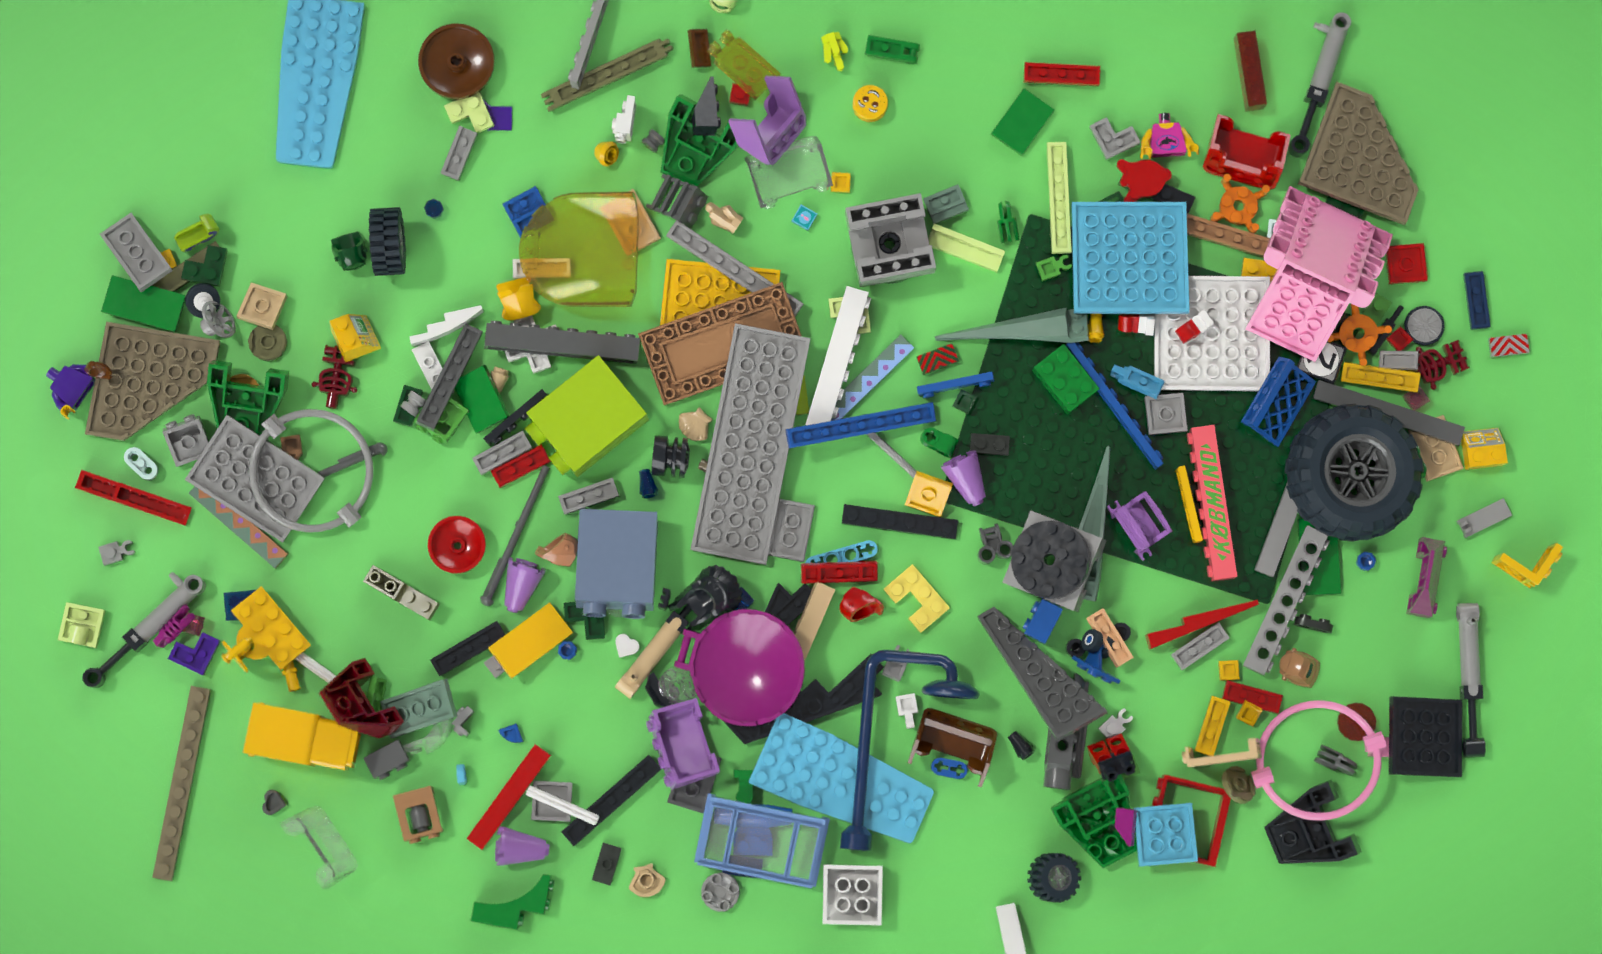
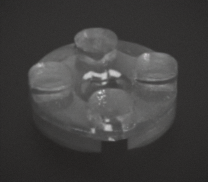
(668, 689)

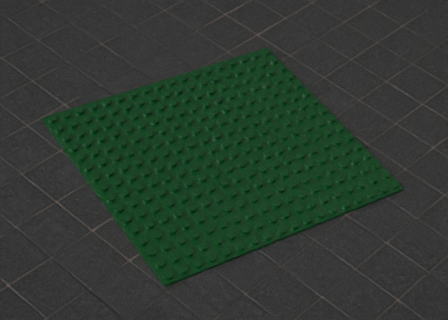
(1059, 454)

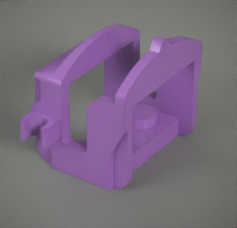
(1139, 524)

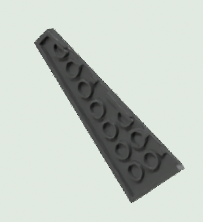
(1053, 693)

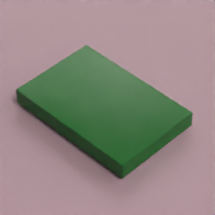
(1022, 122)
(481, 399)

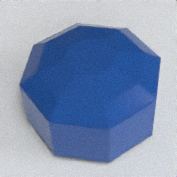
(1365, 561)
(567, 650)

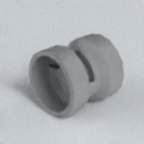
(414, 402)

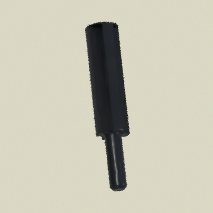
(1382, 337)

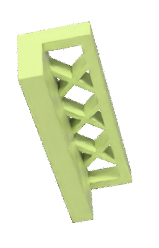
(965, 248)

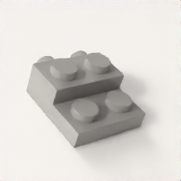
(186, 439)

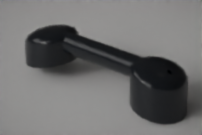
(1074, 646)

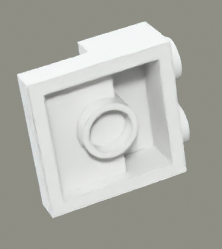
(623, 124)

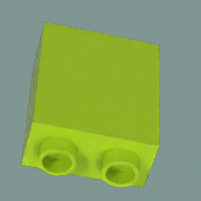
(585, 418)

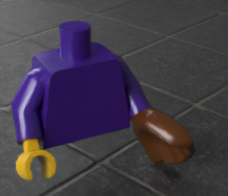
(74, 383)

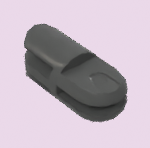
(1335, 761)

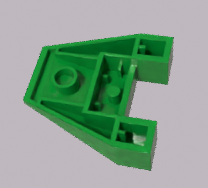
(689, 155)
(242, 401)

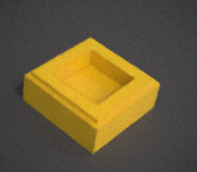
(840, 182)
(1228, 670)
(1249, 713)

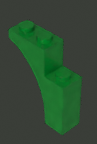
(509, 913)

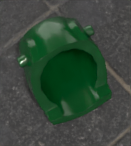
(349, 251)

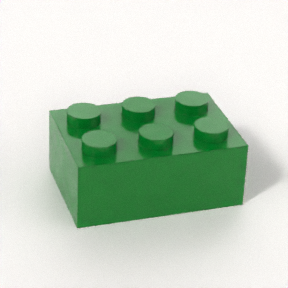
(1065, 379)

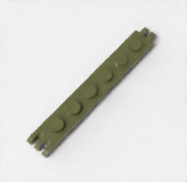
(608, 73)

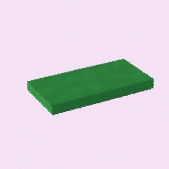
(151, 307)
(1327, 575)

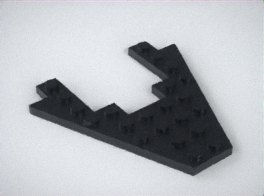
(814, 699)

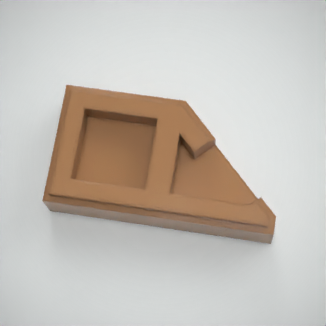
(292, 445)

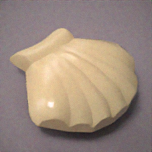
(695, 425)
(646, 881)

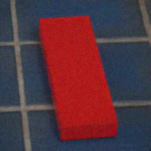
(520, 466)
(1264, 699)

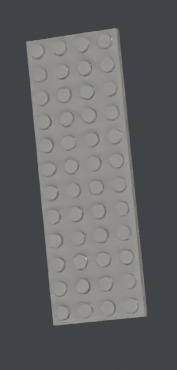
(750, 444)

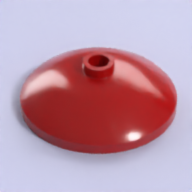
(452, 531)

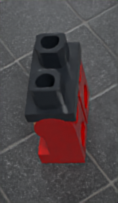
(1112, 760)

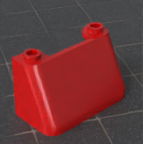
(1245, 155)

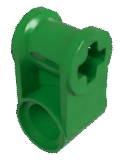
(941, 442)

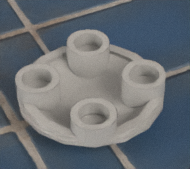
(720, 892)

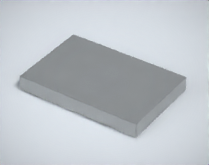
(791, 530)

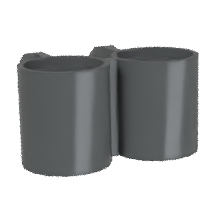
(992, 544)

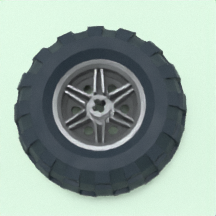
(1313, 471)

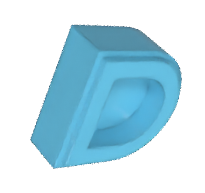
(461, 774)

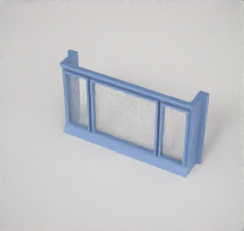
(761, 841)

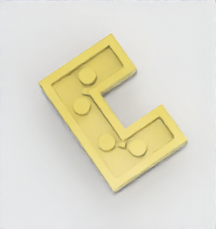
(932, 604)

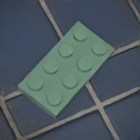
(422, 707)

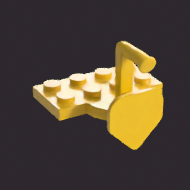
(267, 630)

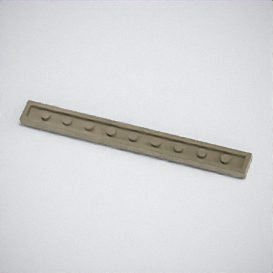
(181, 783)

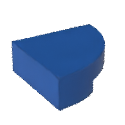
(511, 733)

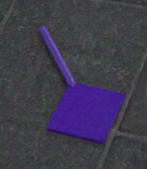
(500, 116)

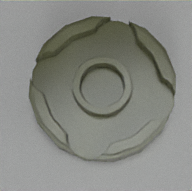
(267, 343)
(1238, 785)

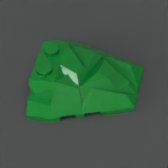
(1090, 819)

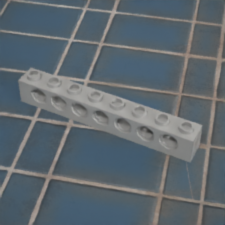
(1310, 536)

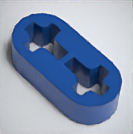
(950, 763)

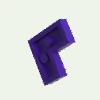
(197, 658)

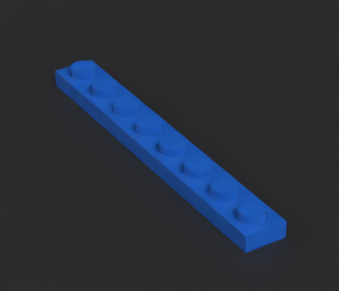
(1119, 411)
(860, 425)

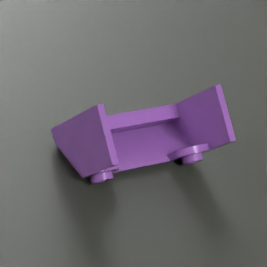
(778, 129)

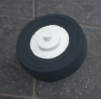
(198, 296)

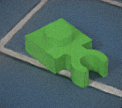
(1050, 267)

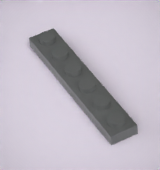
(449, 377)

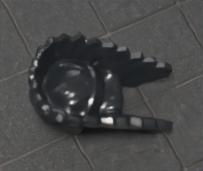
(710, 596)

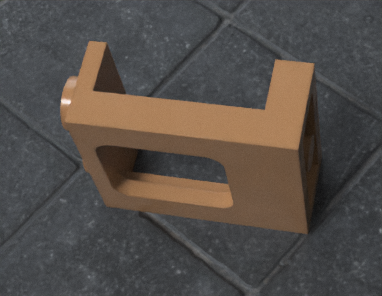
(414, 798)

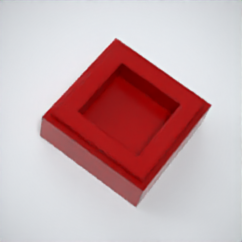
(1399, 339)

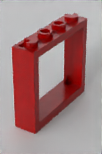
(1220, 817)

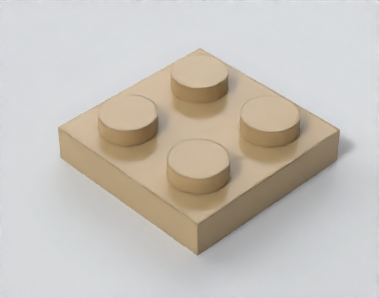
(262, 306)

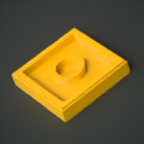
(928, 494)

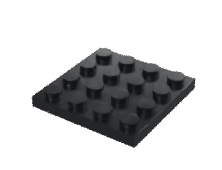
(1425, 736)

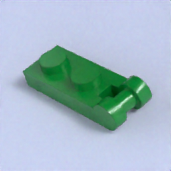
(891, 49)

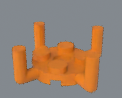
(1243, 195)
(1363, 344)

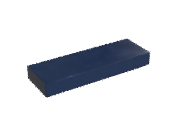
(1476, 300)

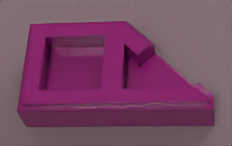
(1125, 824)

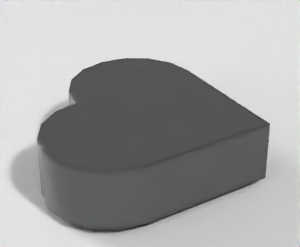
(273, 802)

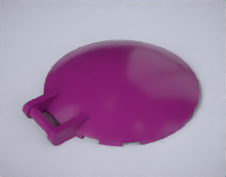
(745, 666)

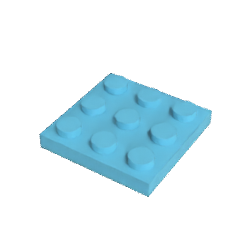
(1165, 834)

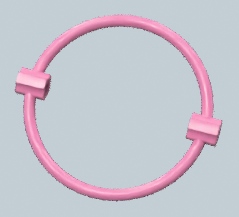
(1373, 743)

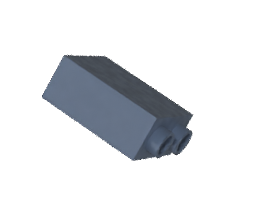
(616, 562)

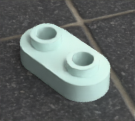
(141, 464)

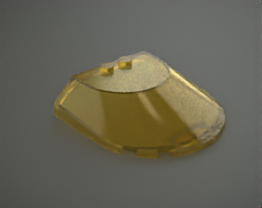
(583, 249)

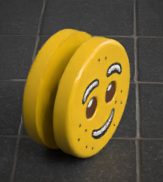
(870, 103)

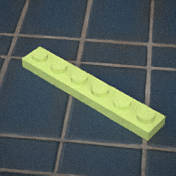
(1058, 198)

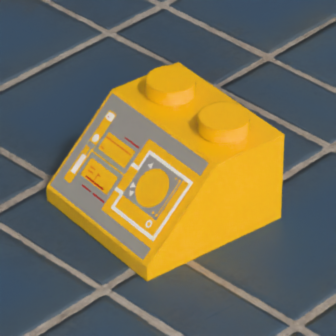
(1483, 449)

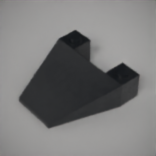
(1310, 840)

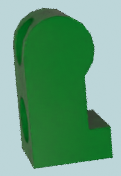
(745, 791)

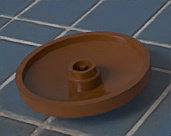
(456, 61)

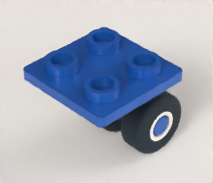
(1093, 643)

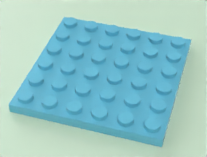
(1130, 258)

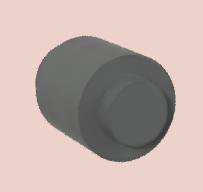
(420, 818)

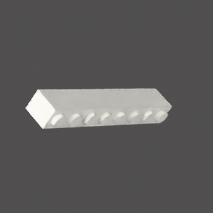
(838, 356)

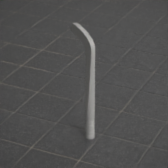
(892, 453)

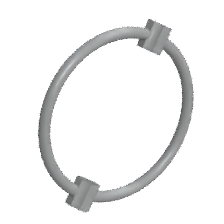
(274, 427)

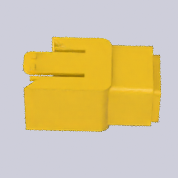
(300, 738)

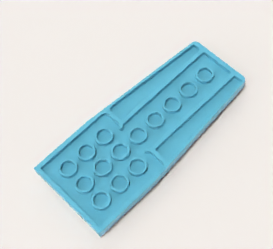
(316, 79)
(821, 775)

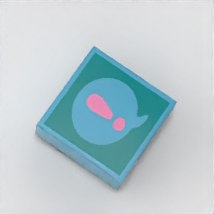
(804, 217)

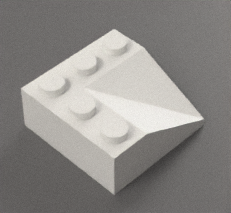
(852, 894)

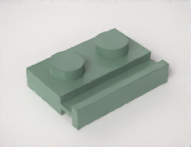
(945, 204)

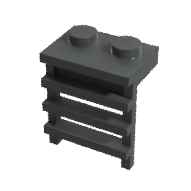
(687, 204)

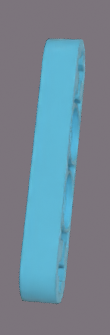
(840, 553)

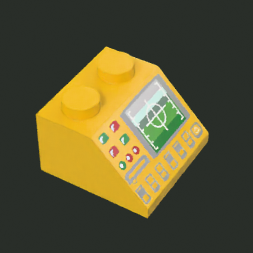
(354, 336)

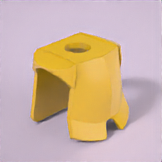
(517, 299)

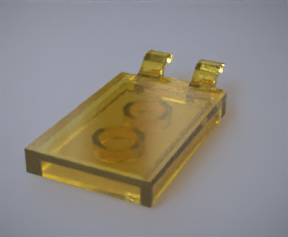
(742, 64)

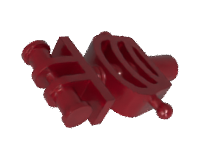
(1425, 368)
(331, 389)

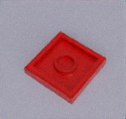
(1406, 263)

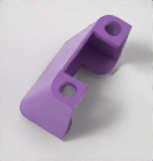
(681, 744)

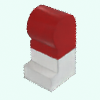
(1137, 323)
(1194, 327)

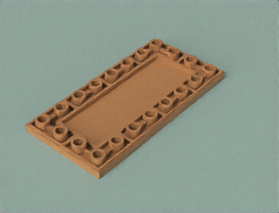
(695, 349)

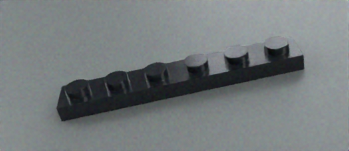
(899, 521)
(613, 799)

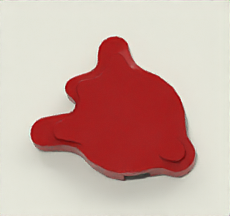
(1142, 178)

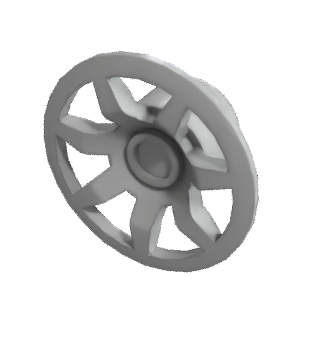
(214, 323)

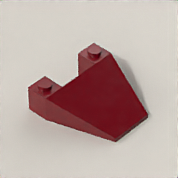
(351, 706)

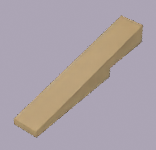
(813, 615)

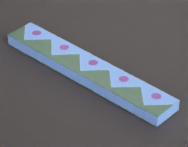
(873, 375)

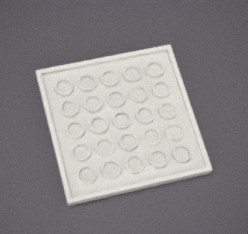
(1225, 354)

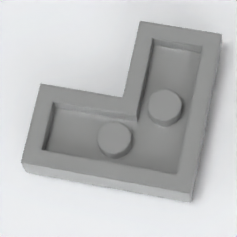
(1111, 143)

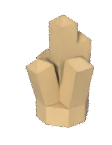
(724, 217)

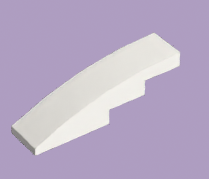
(453, 322)
(1010, 929)

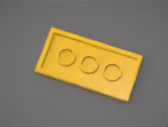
(530, 640)

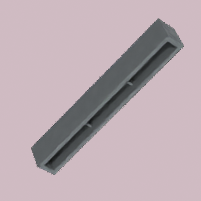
(561, 343)

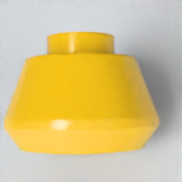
(606, 153)

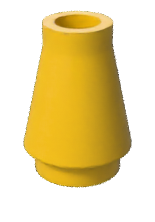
(1095, 328)

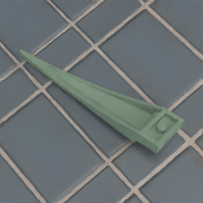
(1054, 325)
(1094, 523)

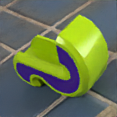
(197, 233)

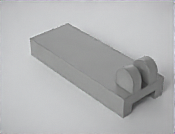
(459, 153)
(1484, 518)

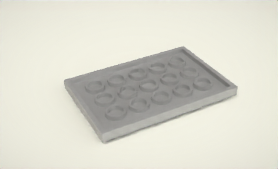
(283, 480)

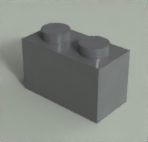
(386, 760)

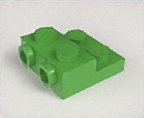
(448, 423)

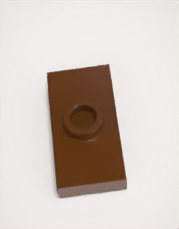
(698, 48)

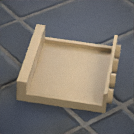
(1253, 753)

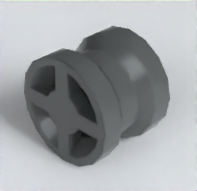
(653, 141)

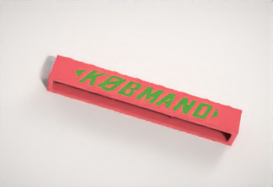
(1212, 502)

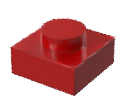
(739, 96)

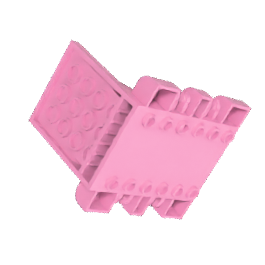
(1321, 267)

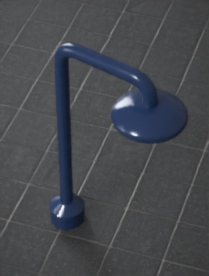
(856, 835)

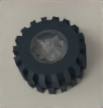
(1054, 877)

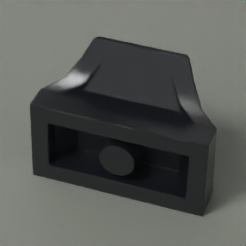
(652, 689)

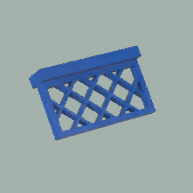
(1269, 393)

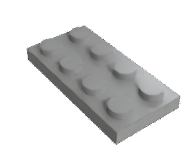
(136, 252)

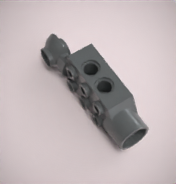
(1058, 762)

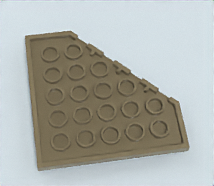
(1358, 158)
(148, 378)

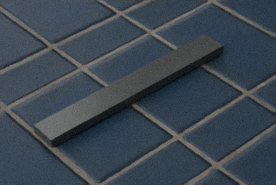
(1411, 419)

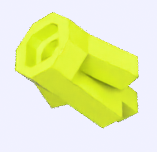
(833, 45)

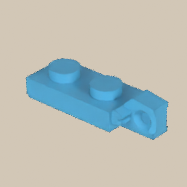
(1138, 380)

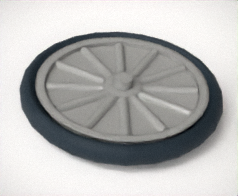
(1424, 325)

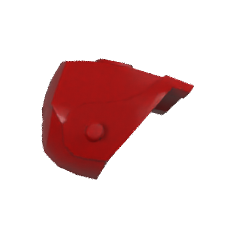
(859, 604)

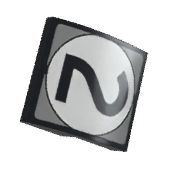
(1326, 365)

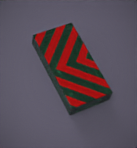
(937, 359)

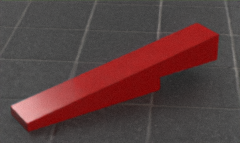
(133, 497)
(1195, 622)
(508, 796)

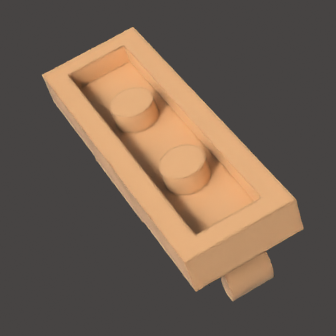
(1101, 622)

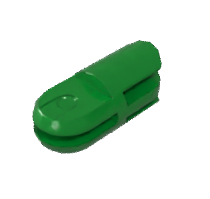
(1007, 222)

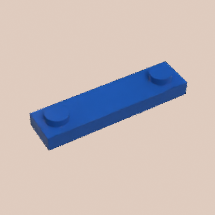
(980, 379)

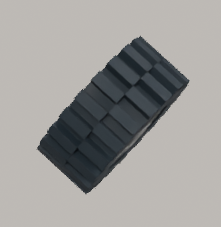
(387, 241)

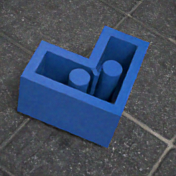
(1042, 621)

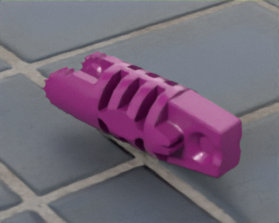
(174, 627)

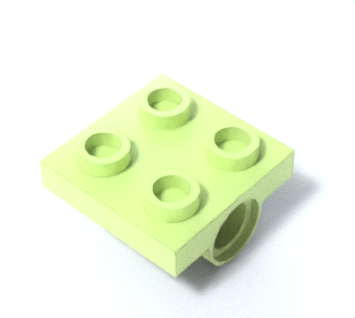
(81, 625)

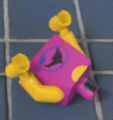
(1167, 140)

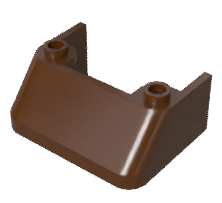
(956, 738)

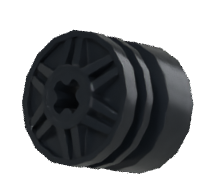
(670, 456)

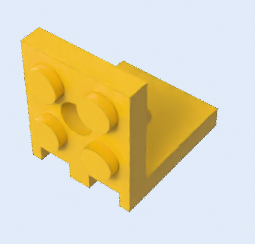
(1524, 575)

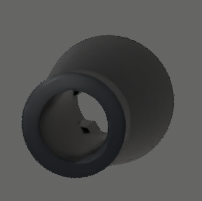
(1021, 746)

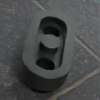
(1306, 622)

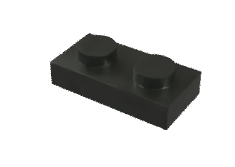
(990, 444)

